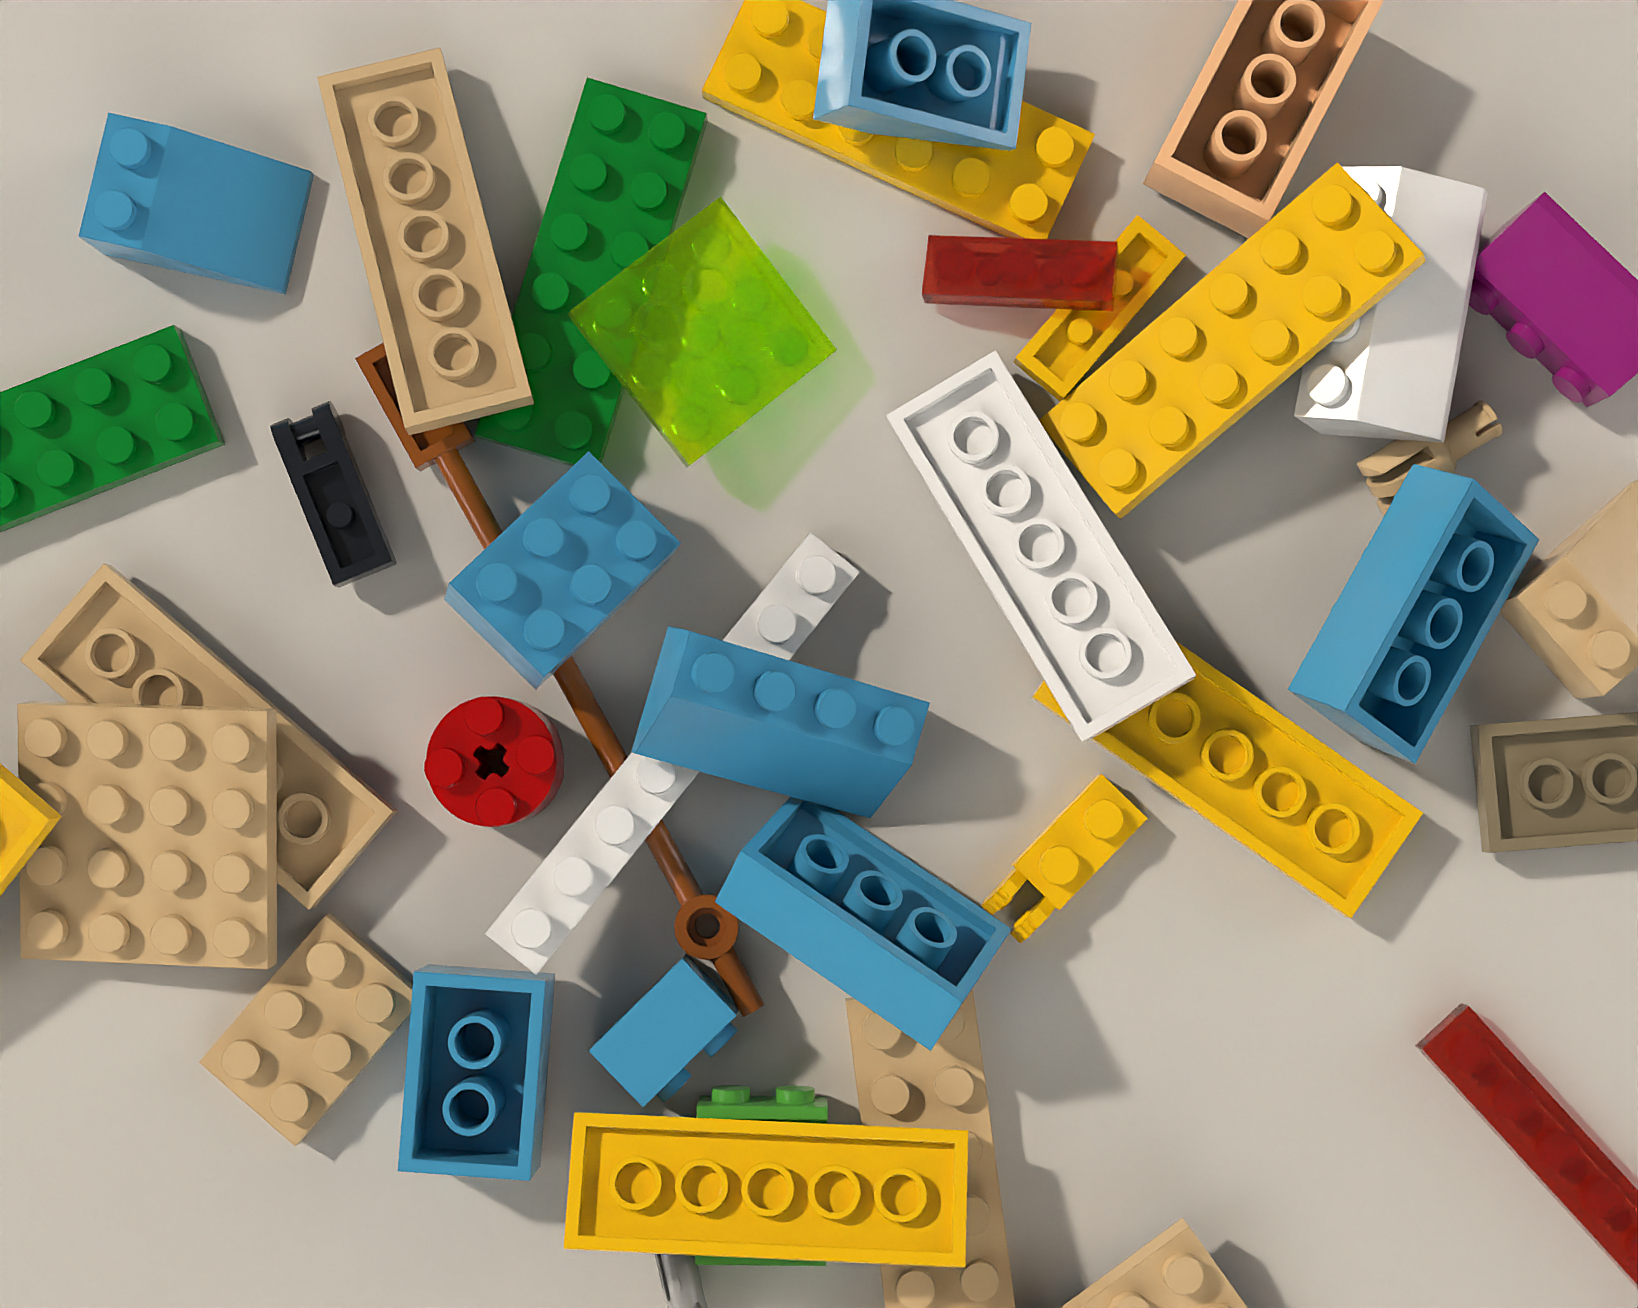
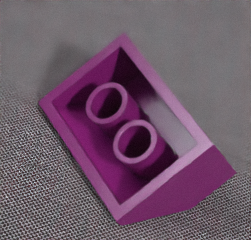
(1560, 300)

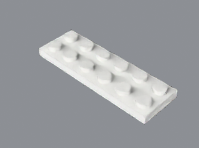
(1040, 547)

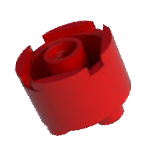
(458, 763)

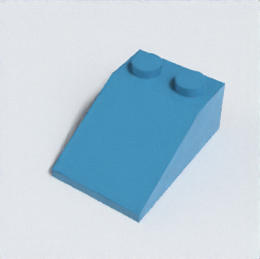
(923, 71)
(194, 205)

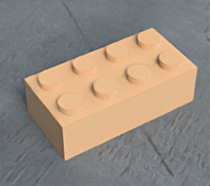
(1258, 106)

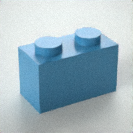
(666, 1031)

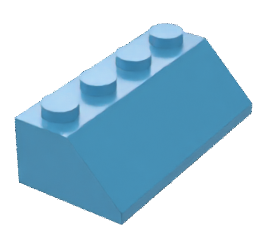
(777, 724)
(862, 917)

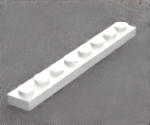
(646, 787)

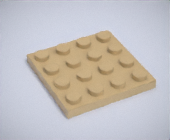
(158, 834)

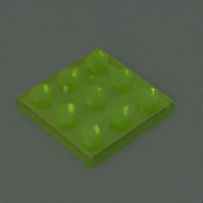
(702, 331)

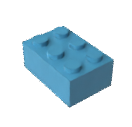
(561, 570)
(476, 1072)

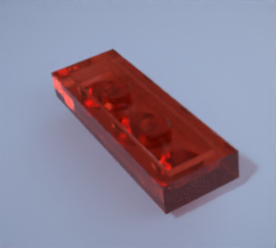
(1020, 272)

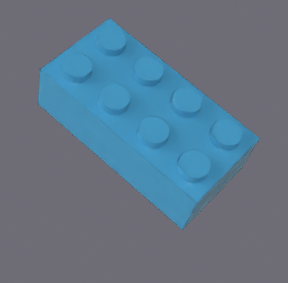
(1414, 612)

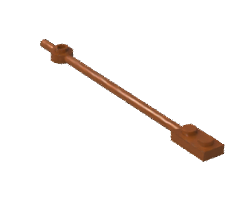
(443, 448)

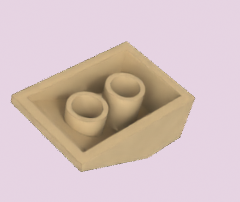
(1583, 601)

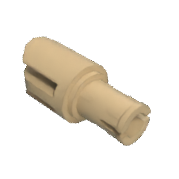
(1391, 463)

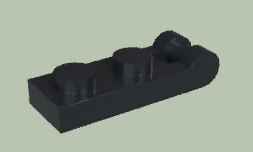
(333, 496)

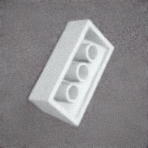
(1400, 359)

